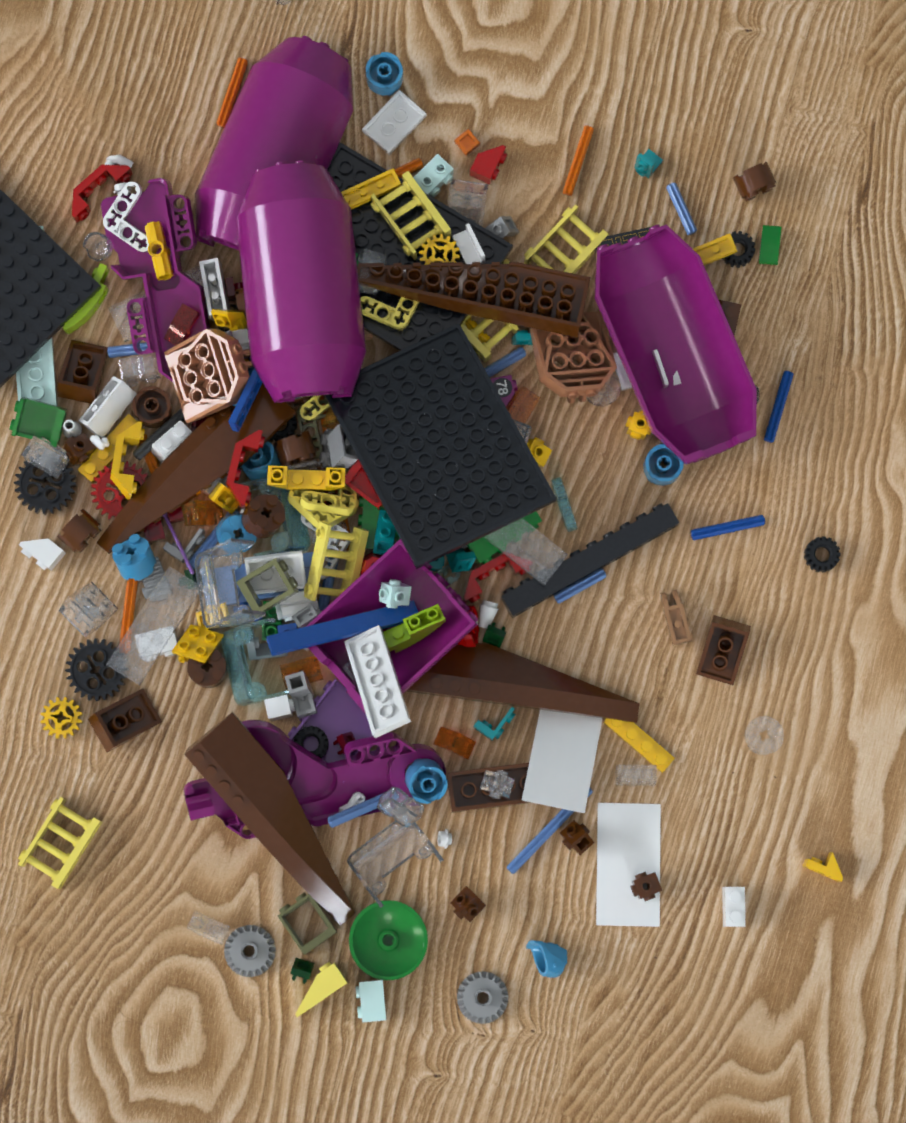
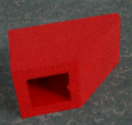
(487, 163)

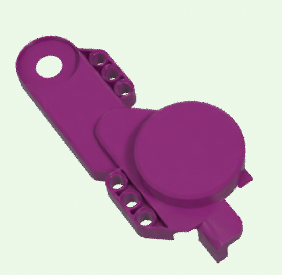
(315, 782)

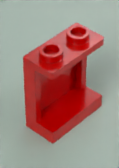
(359, 482)

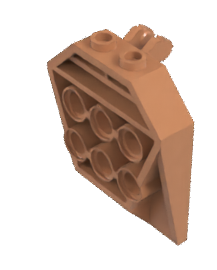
(193, 375)
(569, 378)

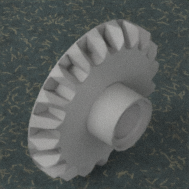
(263, 955)
(468, 993)

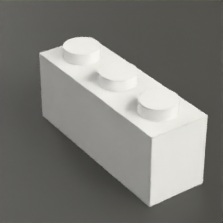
(214, 285)
(108, 407)

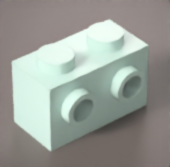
(434, 175)
(372, 1001)

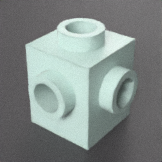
(394, 593)

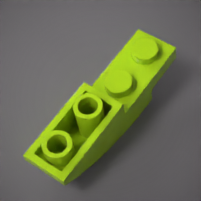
(87, 311)
(414, 628)

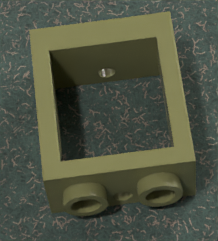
(252, 598)
(287, 909)

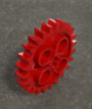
(114, 506)

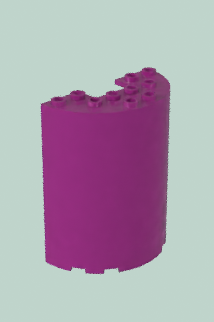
(426, 591)

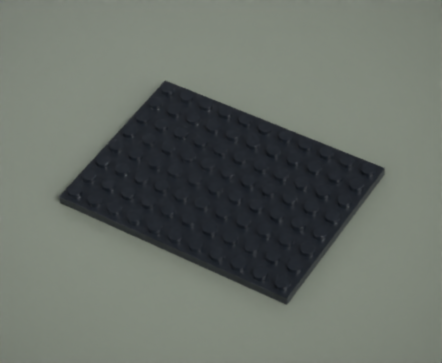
(374, 234)
(37, 288)
(440, 446)

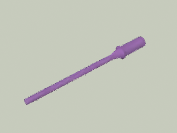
(178, 543)

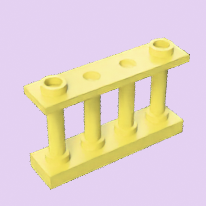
(419, 199)
(584, 252)
(483, 349)
(354, 558)
(79, 843)

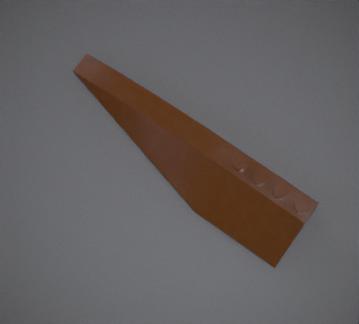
(493, 291)
(194, 465)
(505, 678)
(268, 806)

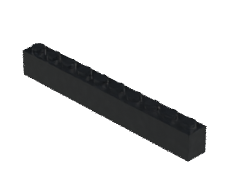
(591, 559)

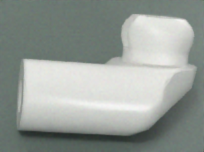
(118, 160)
(99, 443)
(356, 798)

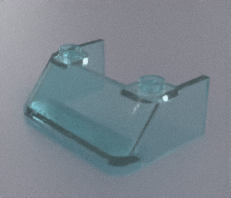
(295, 532)
(232, 643)

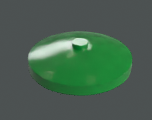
(388, 940)

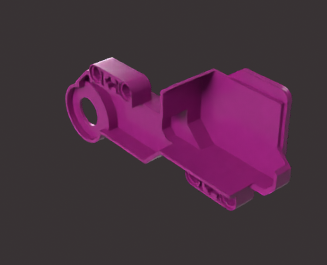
(162, 296)

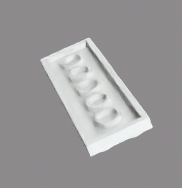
(377, 681)

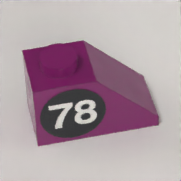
(505, 387)

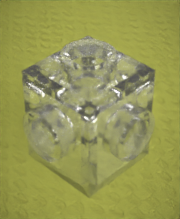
(497, 784)

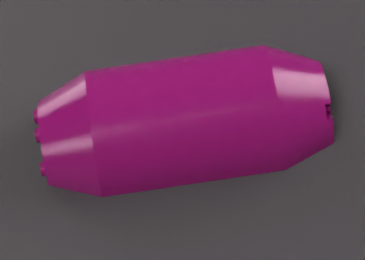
(286, 112)
(300, 283)
(663, 300)

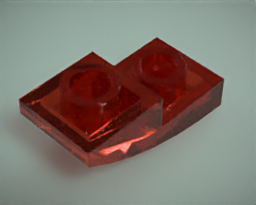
(181, 324)

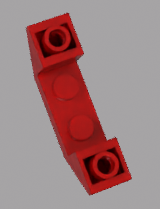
(118, 174)
(249, 443)
(473, 589)

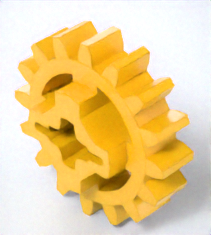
(449, 246)
(63, 708)

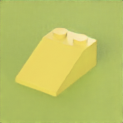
(324, 984)

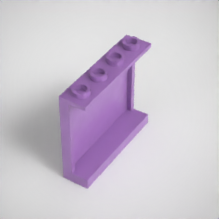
(335, 716)

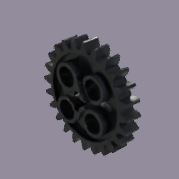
(40, 499)
(82, 679)

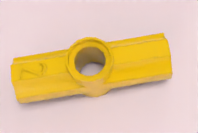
(162, 260)

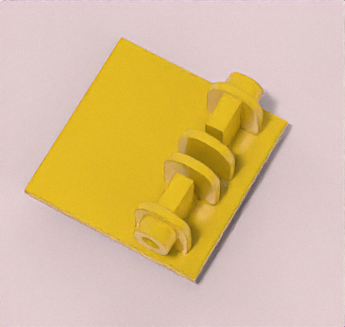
(197, 644)

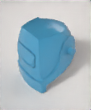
(548, 958)

